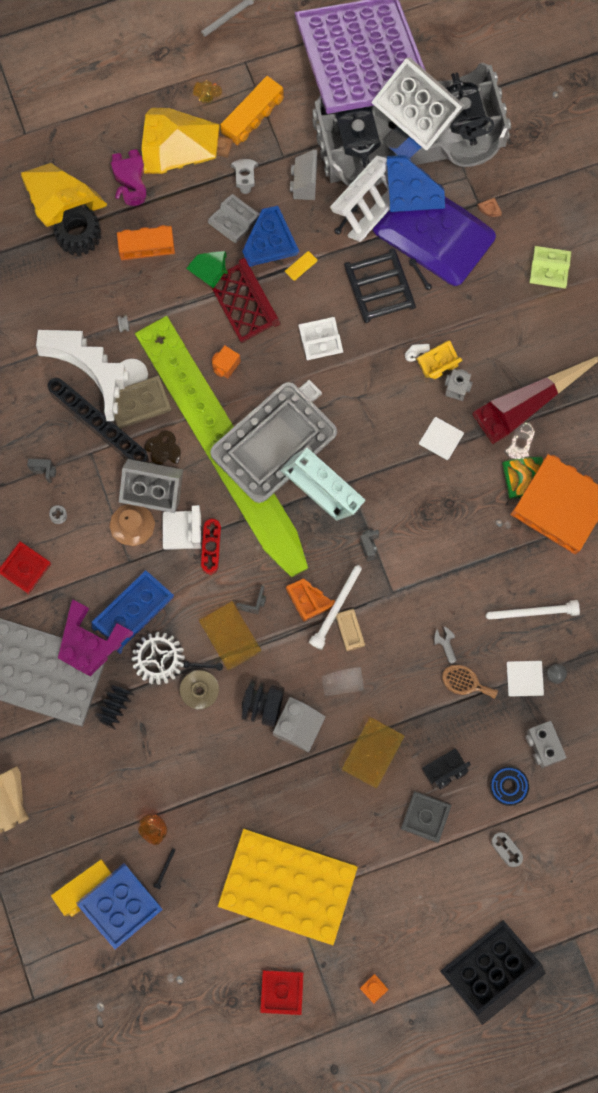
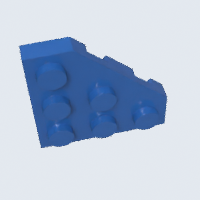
(412, 187)
(269, 239)

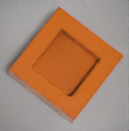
(374, 988)

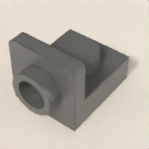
(40, 466)
(369, 548)

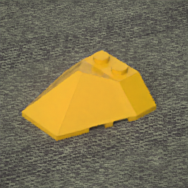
(176, 140)
(56, 191)

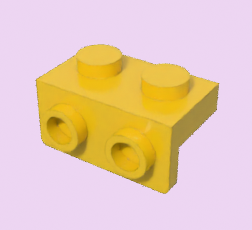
(438, 360)

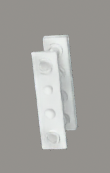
(354, 195)

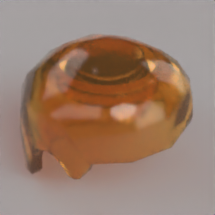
(152, 829)

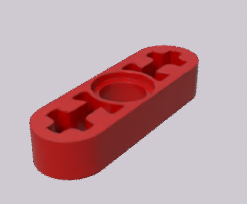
(215, 560)

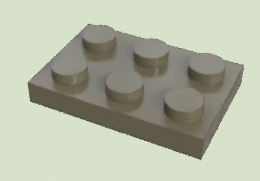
(141, 402)

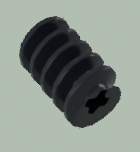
(113, 706)

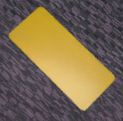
(301, 266)

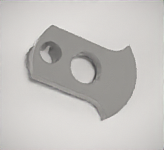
(244, 182)

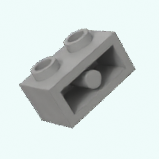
(545, 744)

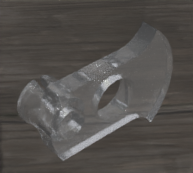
(514, 451)

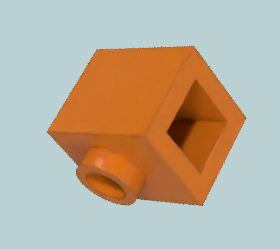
(225, 362)

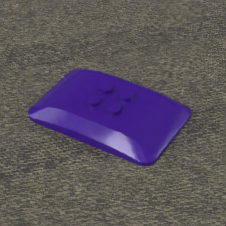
(440, 240)

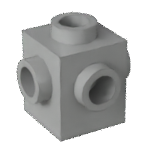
(458, 384)

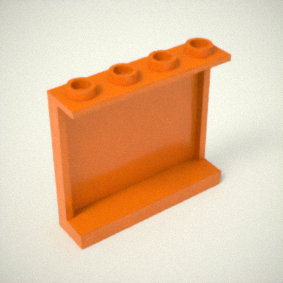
(560, 504)

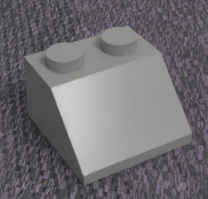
(304, 176)
(299, 724)

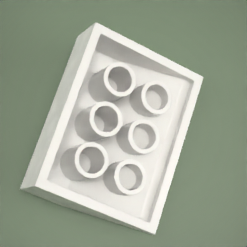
(418, 103)

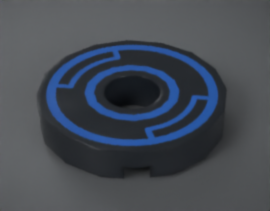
(520, 782)

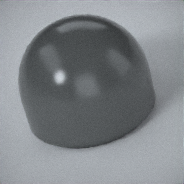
(557, 673)

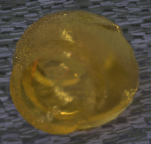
(206, 91)

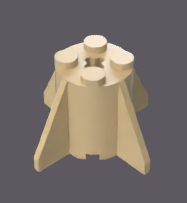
(11, 800)

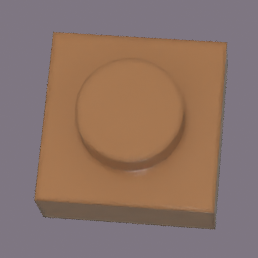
(224, 146)

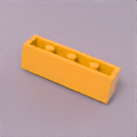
(252, 110)

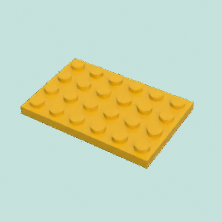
(288, 887)

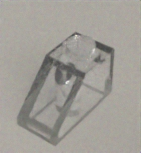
(343, 681)

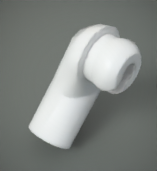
(415, 350)

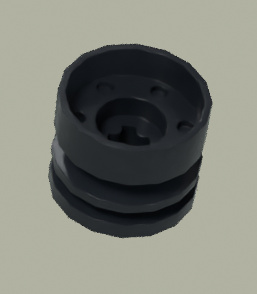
(262, 703)

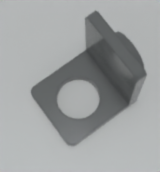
(260, 603)

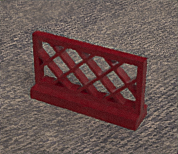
(259, 297)

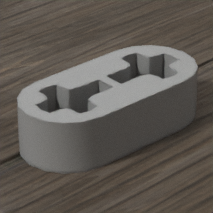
(510, 846)

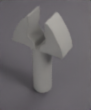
(446, 644)

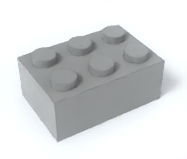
(150, 485)

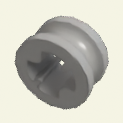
(123, 323)
(62, 519)

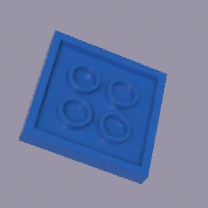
(119, 906)

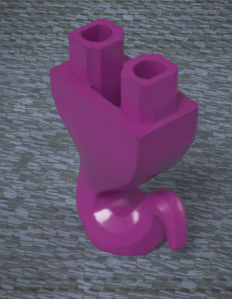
(129, 174)

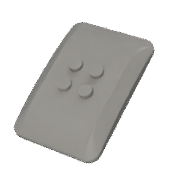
(269, 438)

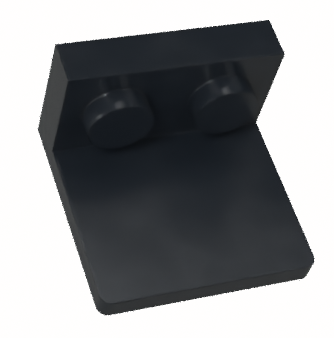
(445, 768)

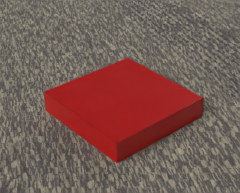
(24, 567)
(282, 992)

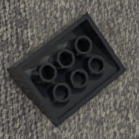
(493, 972)

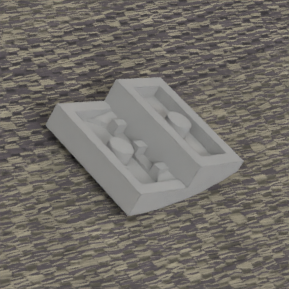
(233, 218)

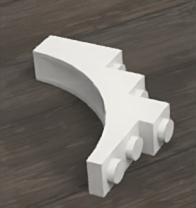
(73, 348)

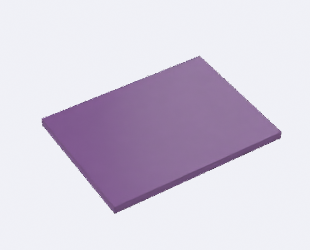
(355, 49)

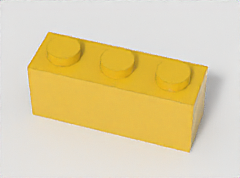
(79, 887)

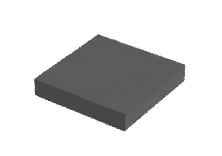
(426, 817)

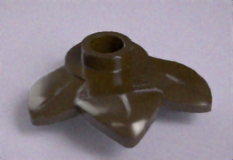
(163, 451)

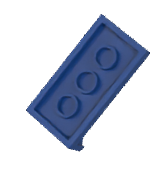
(133, 607)

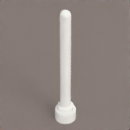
(570, 608)
(318, 639)

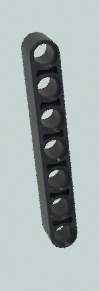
(95, 415)

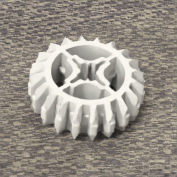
(165, 654)

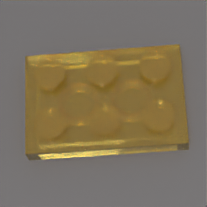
(230, 636)
(373, 753)

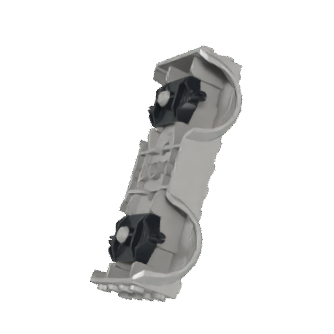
(356, 136)

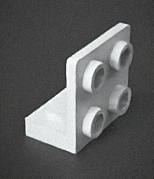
(182, 529)

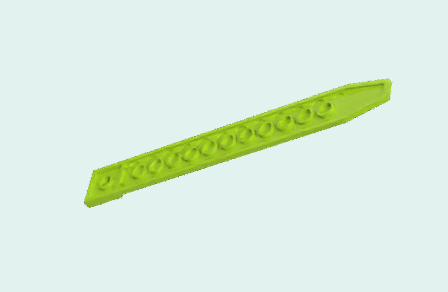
(209, 425)

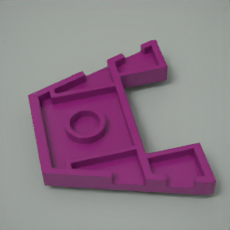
(84, 649)

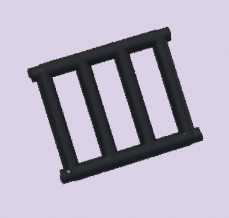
(398, 271)

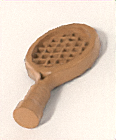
(486, 690)

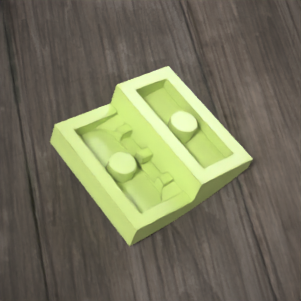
(550, 267)

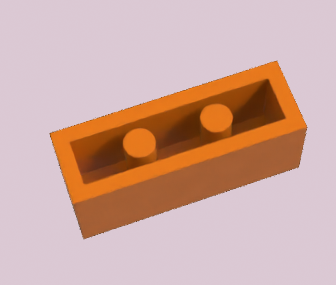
(146, 242)

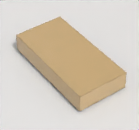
(350, 630)

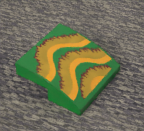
(520, 474)

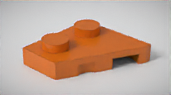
(308, 600)

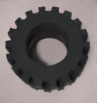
(84, 241)

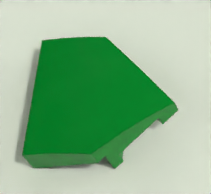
(209, 267)

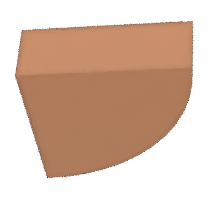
(490, 208)

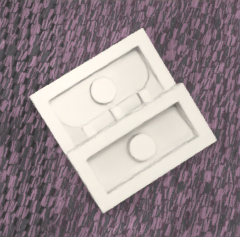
(320, 338)

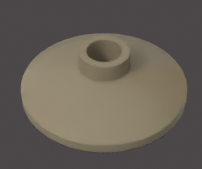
(196, 680)

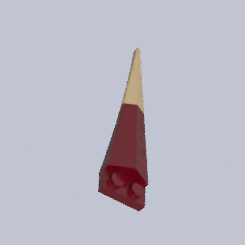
(509, 411)

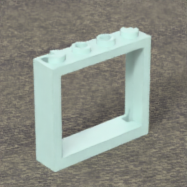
(322, 484)

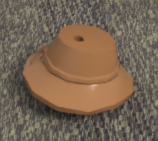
(136, 528)

